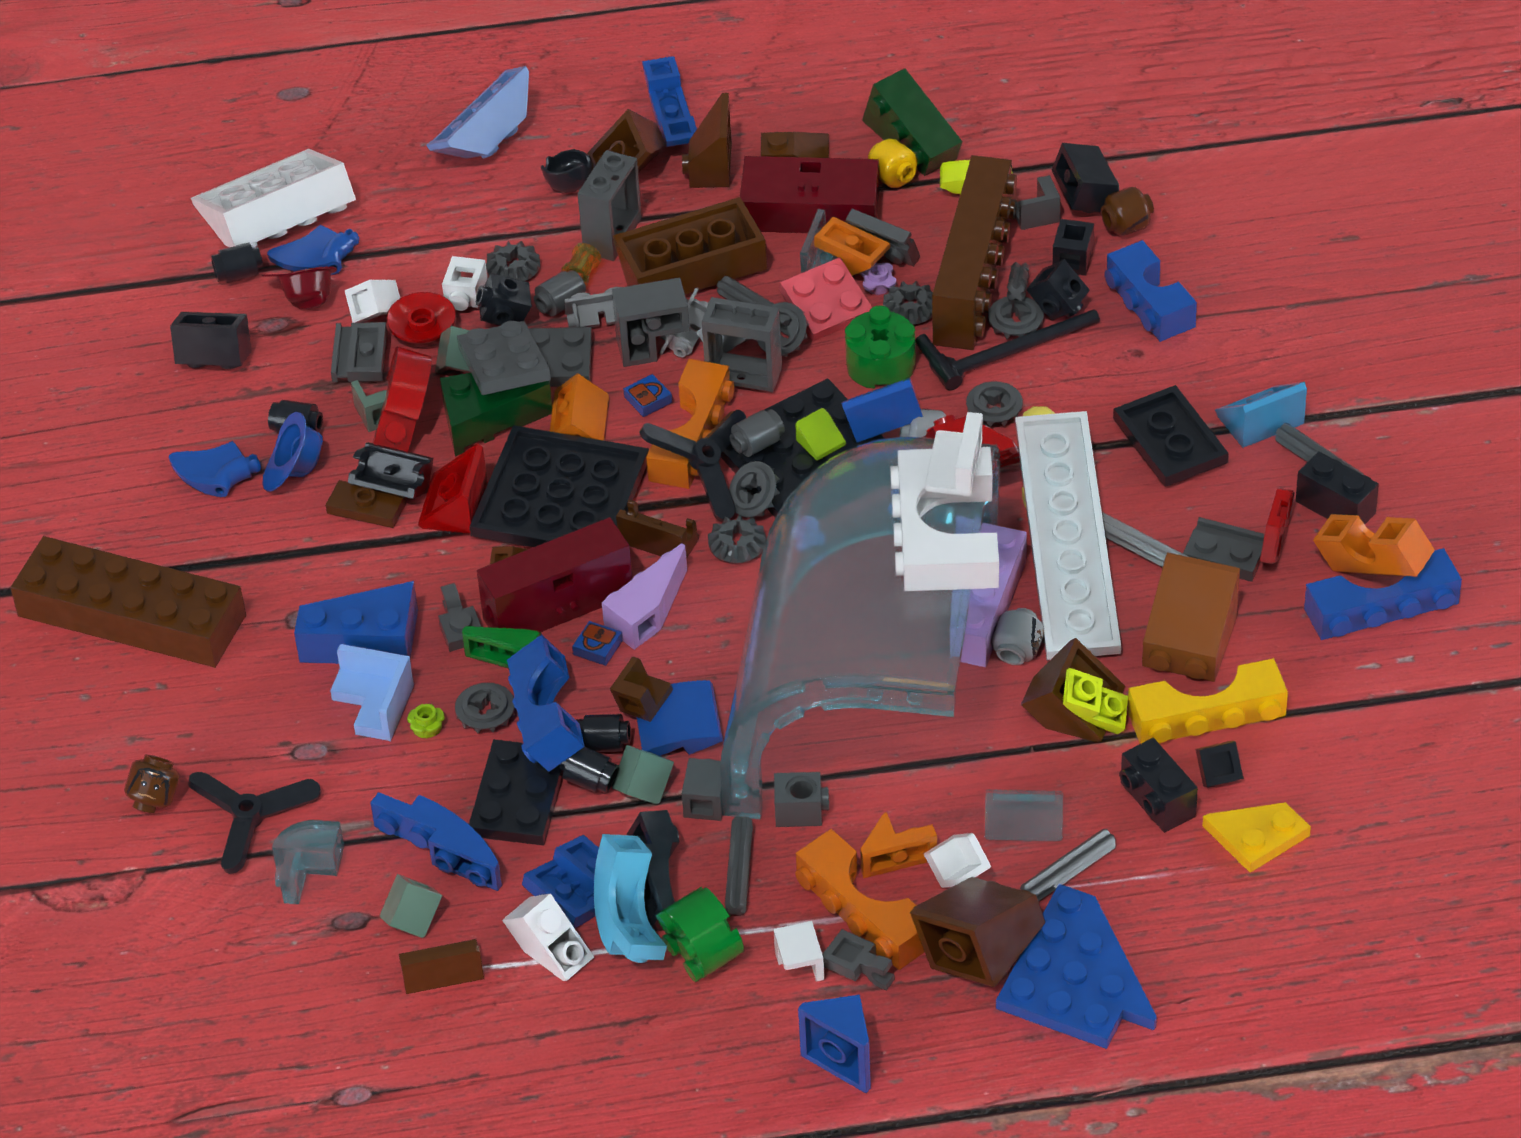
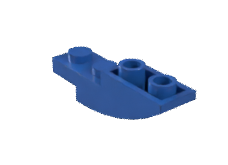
(450, 839)

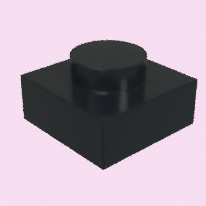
(1219, 763)

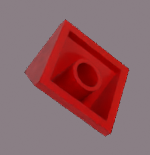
(455, 493)

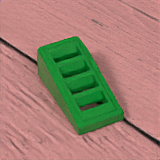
(498, 643)

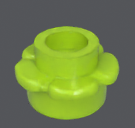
(426, 720)

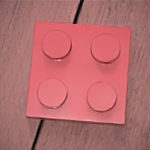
(827, 297)

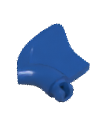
(317, 249)
(214, 469)

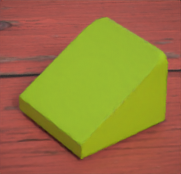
(819, 434)

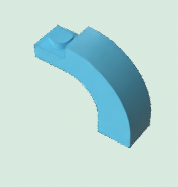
(620, 902)

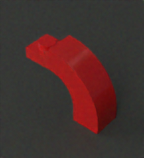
(404, 398)

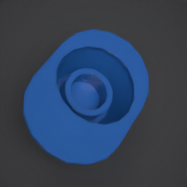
(294, 452)

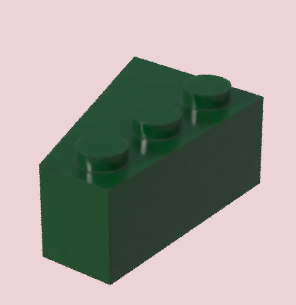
(905, 113)
(480, 416)

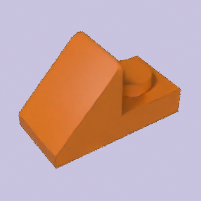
(854, 246)
(892, 851)

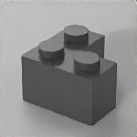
(644, 314)

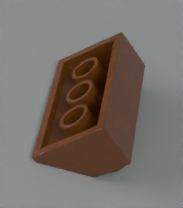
(694, 247)

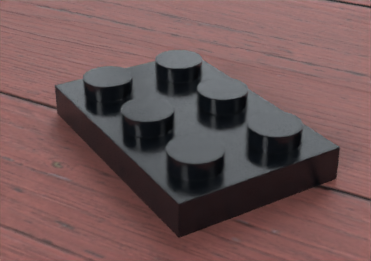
(1170, 435)
(515, 796)

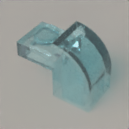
(305, 850)

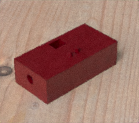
(790, 190)
(555, 579)

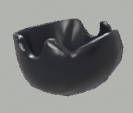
(567, 170)

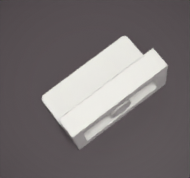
(955, 458)

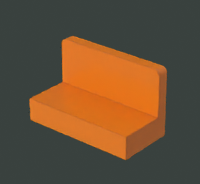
(579, 409)

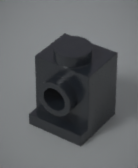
(1074, 244)

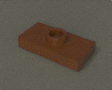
(365, 504)

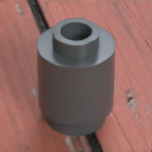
(552, 293)
(756, 432)

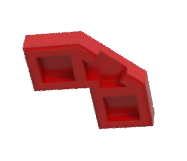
(1278, 519)

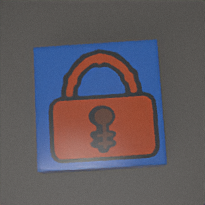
(647, 395)
(597, 643)

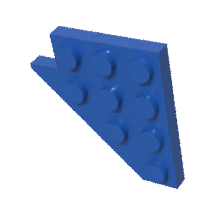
(1076, 974)

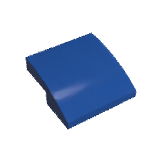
(684, 720)
(568, 879)

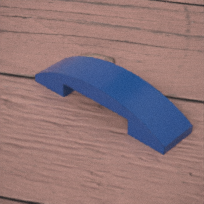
(668, 101)

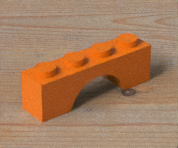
(702, 393)
(829, 870)

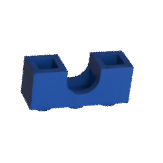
(1136, 277)

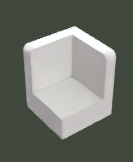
(371, 299)
(957, 859)
(799, 947)

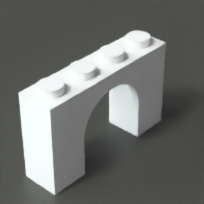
(933, 557)

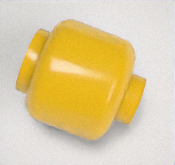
(896, 162)

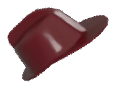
(307, 286)

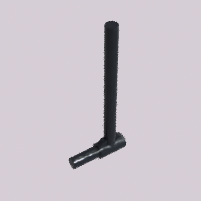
(952, 372)

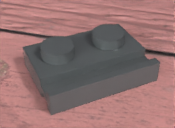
(901, 245)
(359, 352)
(1226, 546)

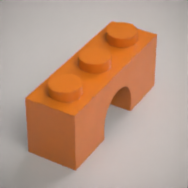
(1394, 549)

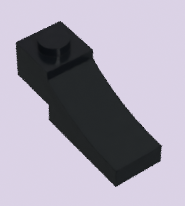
(661, 839)

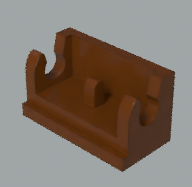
(654, 534)

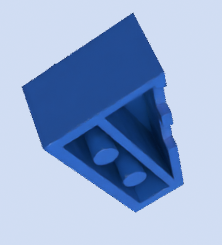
(369, 619)

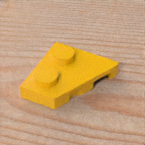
(1257, 832)

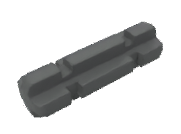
(1018, 281)

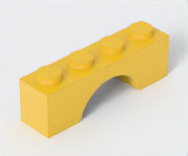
(1168, 714)

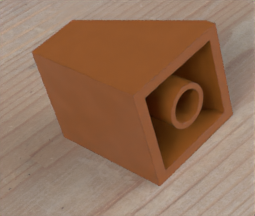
(1191, 617)

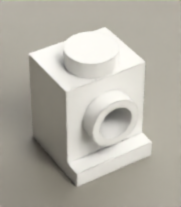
(463, 290)

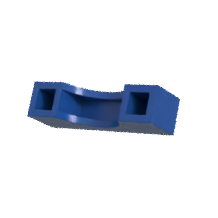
(1343, 607)
(546, 727)

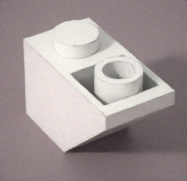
(548, 936)

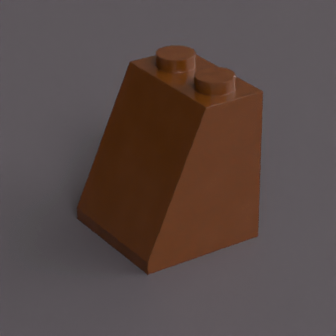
(977, 929)

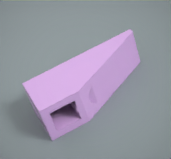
(646, 600)

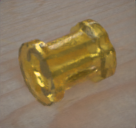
(583, 260)

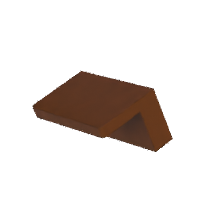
(441, 966)

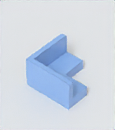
(377, 683)

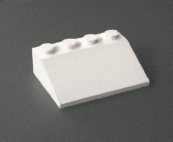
(276, 198)

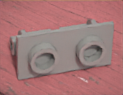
(584, 308)
(683, 342)

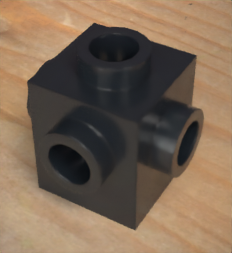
(1058, 290)
(503, 300)

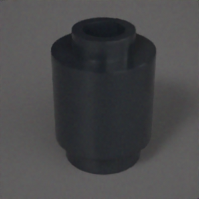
(236, 262)
(280, 411)
(605, 732)
(590, 770)

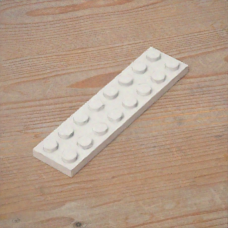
(1067, 533)

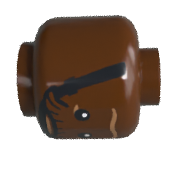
(1127, 211)
(151, 783)

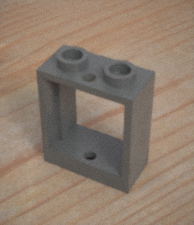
(609, 202)
(748, 322)

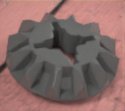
(521, 269)
(1026, 310)
(914, 312)
(795, 318)
(994, 393)
(750, 477)
(748, 546)
(475, 699)

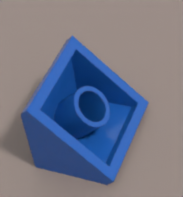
(882, 409)
(837, 1038)

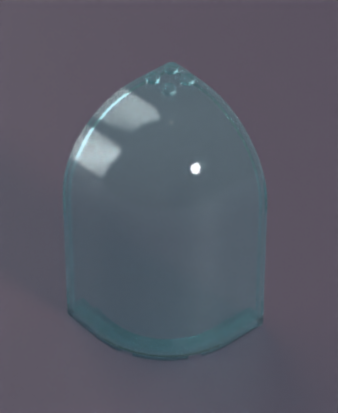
(835, 617)

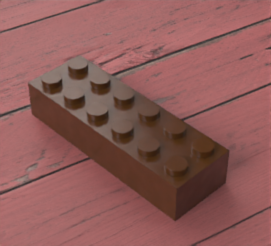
(973, 253)
(129, 601)

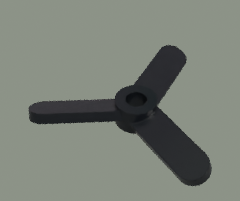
(702, 456)
(250, 810)

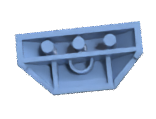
(487, 119)

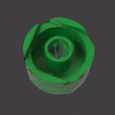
(880, 348)
(700, 933)

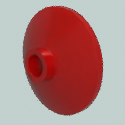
(420, 317)

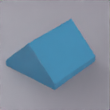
(1264, 412)

